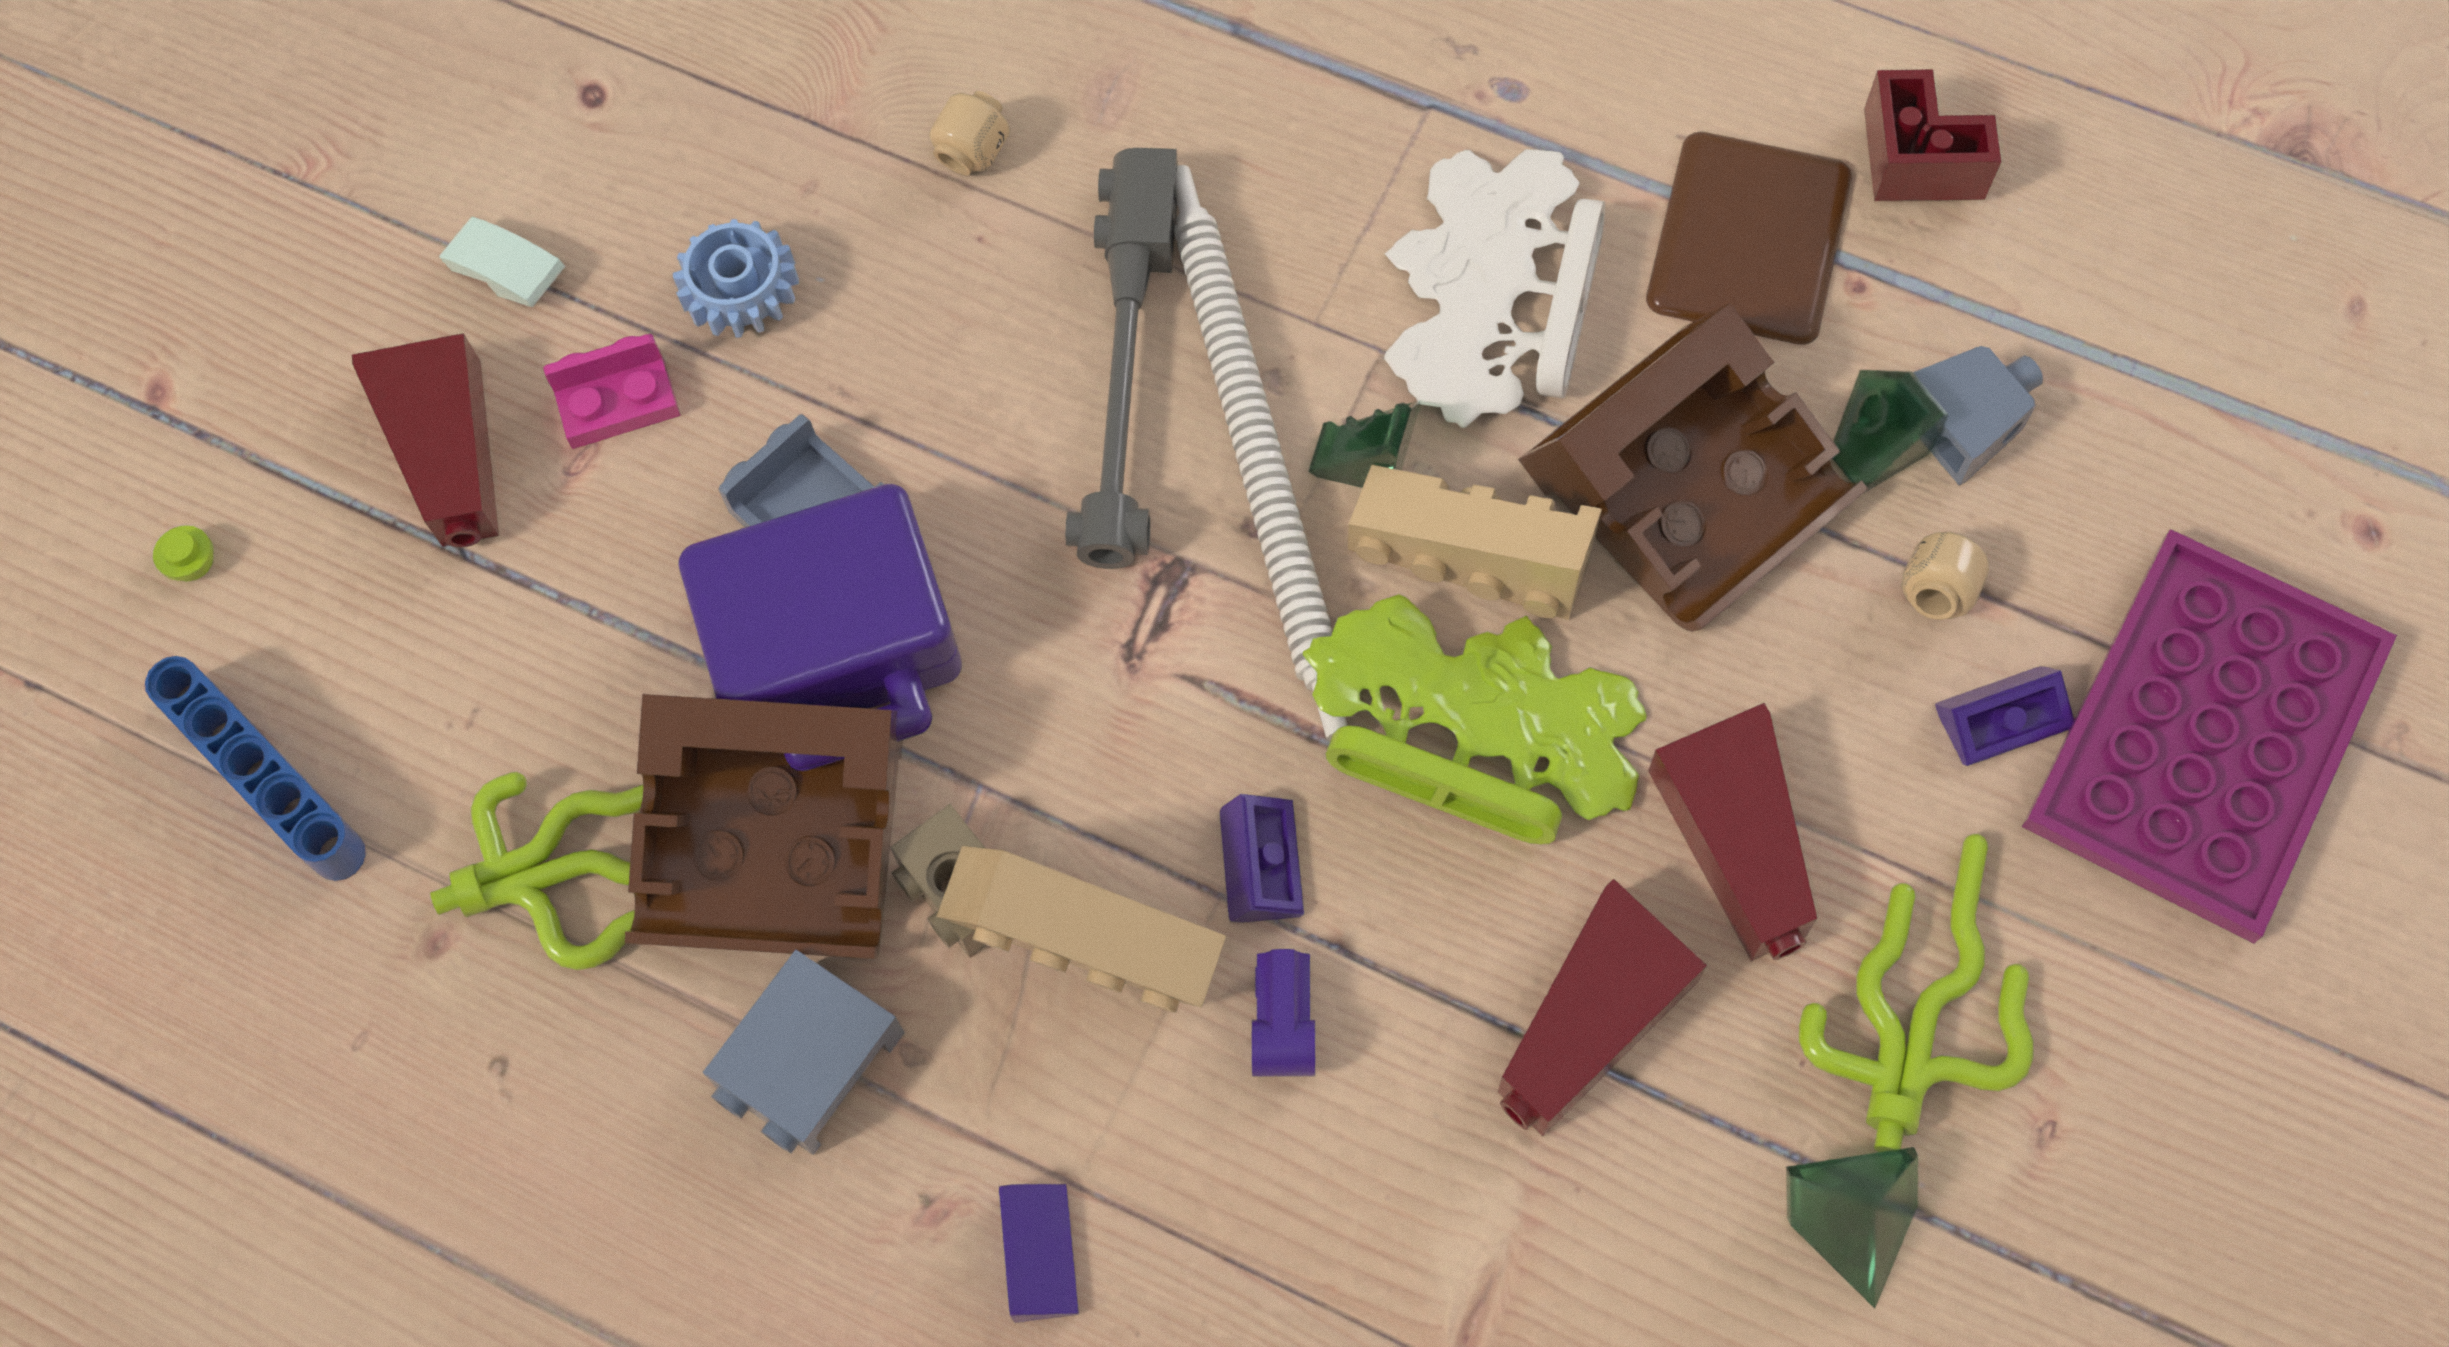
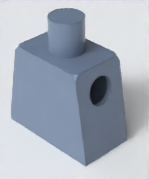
(1984, 406)

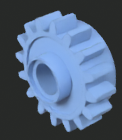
(735, 277)

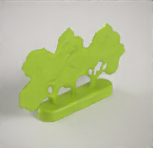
(1495, 702)

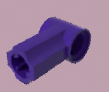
(1283, 1029)

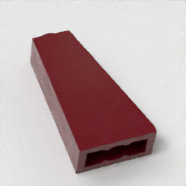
(437, 428)
(1741, 828)
(1601, 1004)

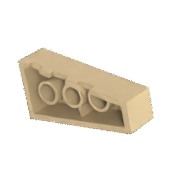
(1475, 539)
(1081, 926)

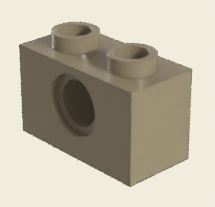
(927, 860)

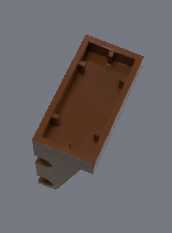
(1696, 469)
(747, 847)

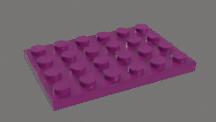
(2211, 735)

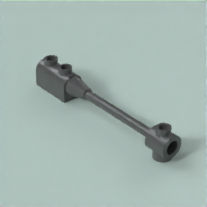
(1136, 242)

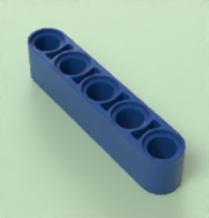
(272, 785)

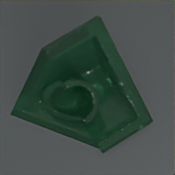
(1886, 426)
(1350, 449)
(1856, 1212)

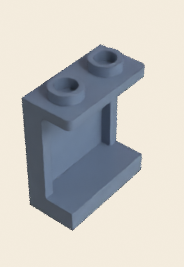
(788, 476)
(800, 1052)

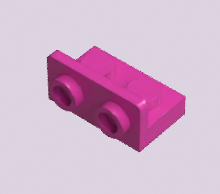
(612, 390)

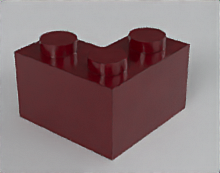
(1921, 153)

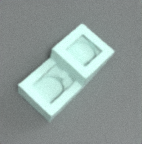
(502, 260)

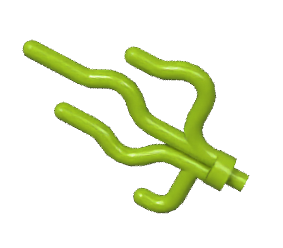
(519, 879)
(1903, 1075)

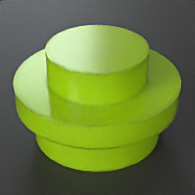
(183, 553)

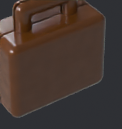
(1750, 232)

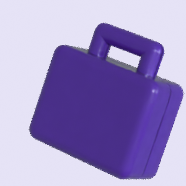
(825, 611)

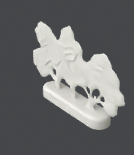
(1479, 268)

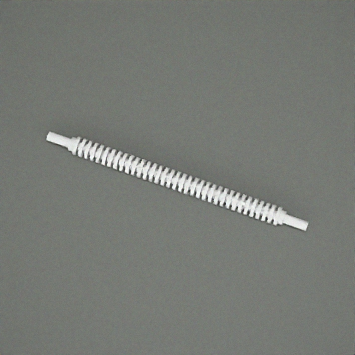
(1252, 433)

